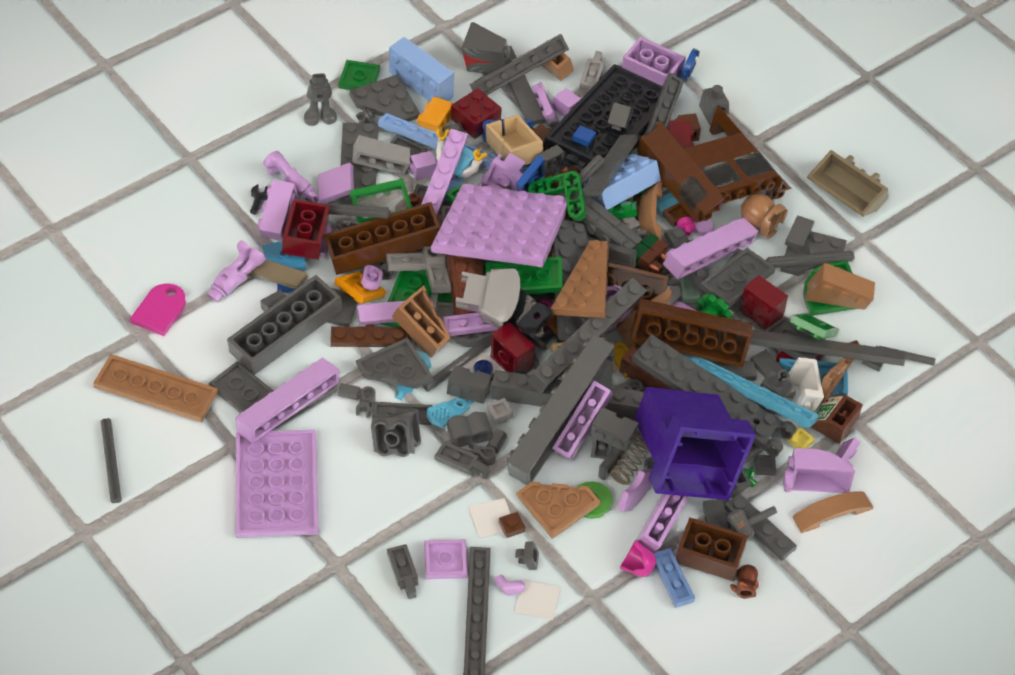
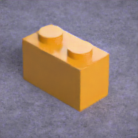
(436, 114)

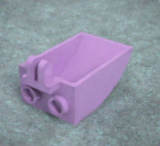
(817, 472)

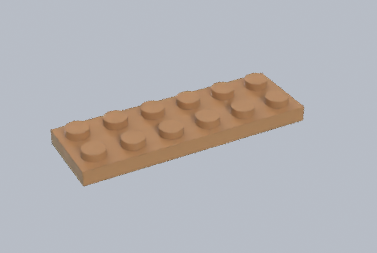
(156, 388)

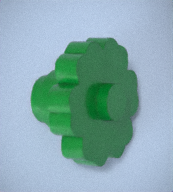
(714, 306)

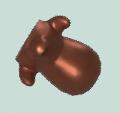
(747, 582)

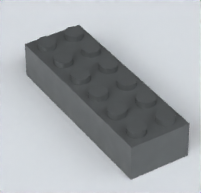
(284, 324)

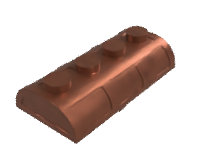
(455, 266)

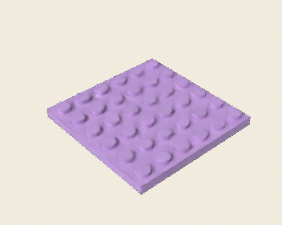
(501, 225)

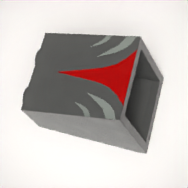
(484, 50)

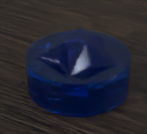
(483, 366)

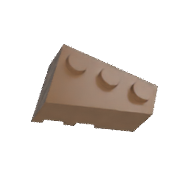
(840, 288)
(422, 323)

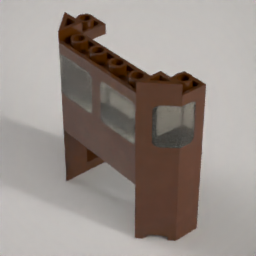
(714, 170)

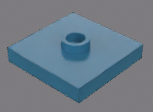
(273, 253)

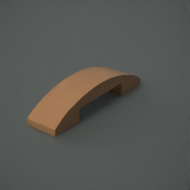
(647, 210)
(831, 508)

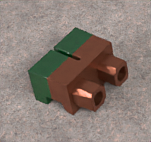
(650, 253)

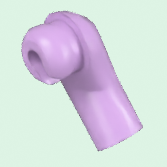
(509, 587)

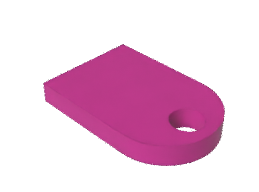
(159, 310)

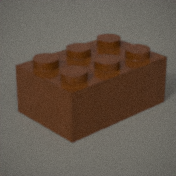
(711, 549)

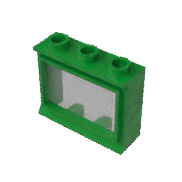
(387, 194)

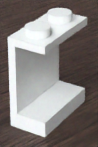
(806, 375)

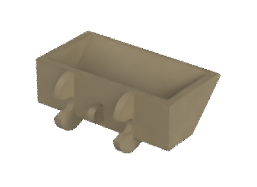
(849, 183)

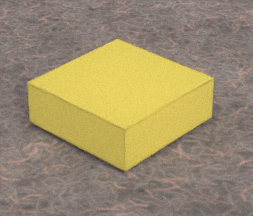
(801, 439)

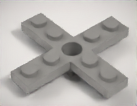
(433, 263)

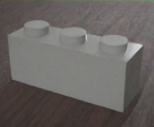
(381, 155)

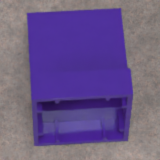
(692, 443)

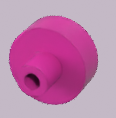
(687, 225)

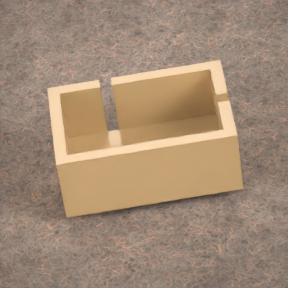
(517, 139)

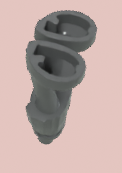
(319, 91)

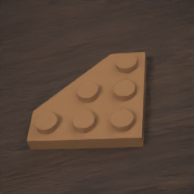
(557, 504)

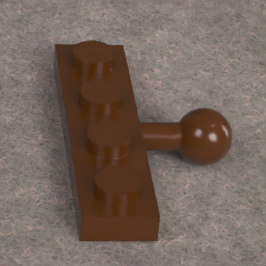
(366, 336)

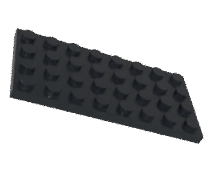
(594, 111)

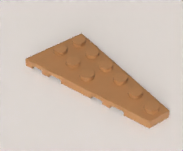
(586, 287)

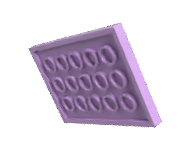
(277, 484)

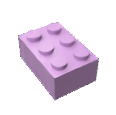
(652, 61)

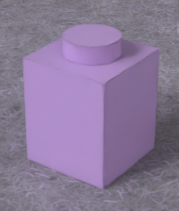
(565, 101)
(422, 165)

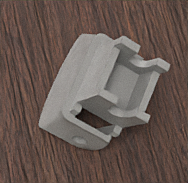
(491, 295)

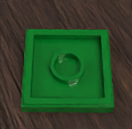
(358, 74)

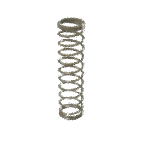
(616, 477)

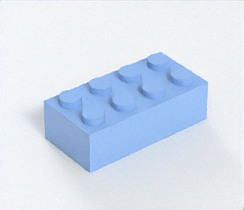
(420, 71)
(631, 178)

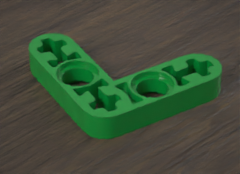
(564, 187)

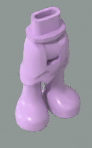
(277, 163)
(231, 276)

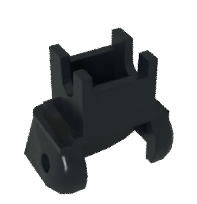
(533, 328)

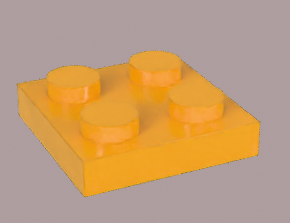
(352, 285)

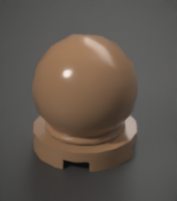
(763, 213)

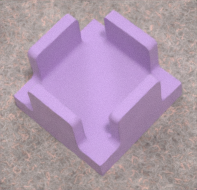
(505, 172)

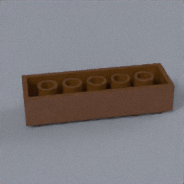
(372, 240)
(693, 332)

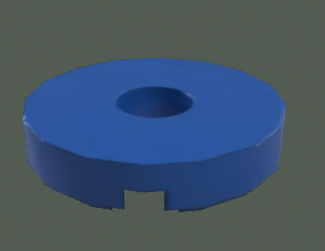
(689, 65)

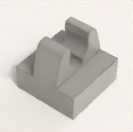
(500, 411)

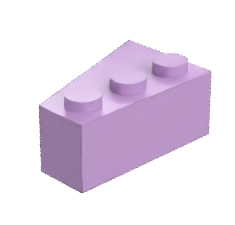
(277, 209)

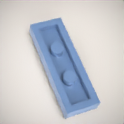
(673, 578)

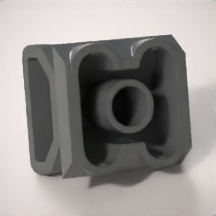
(396, 433)

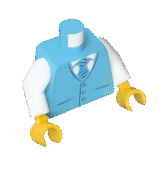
(469, 160)

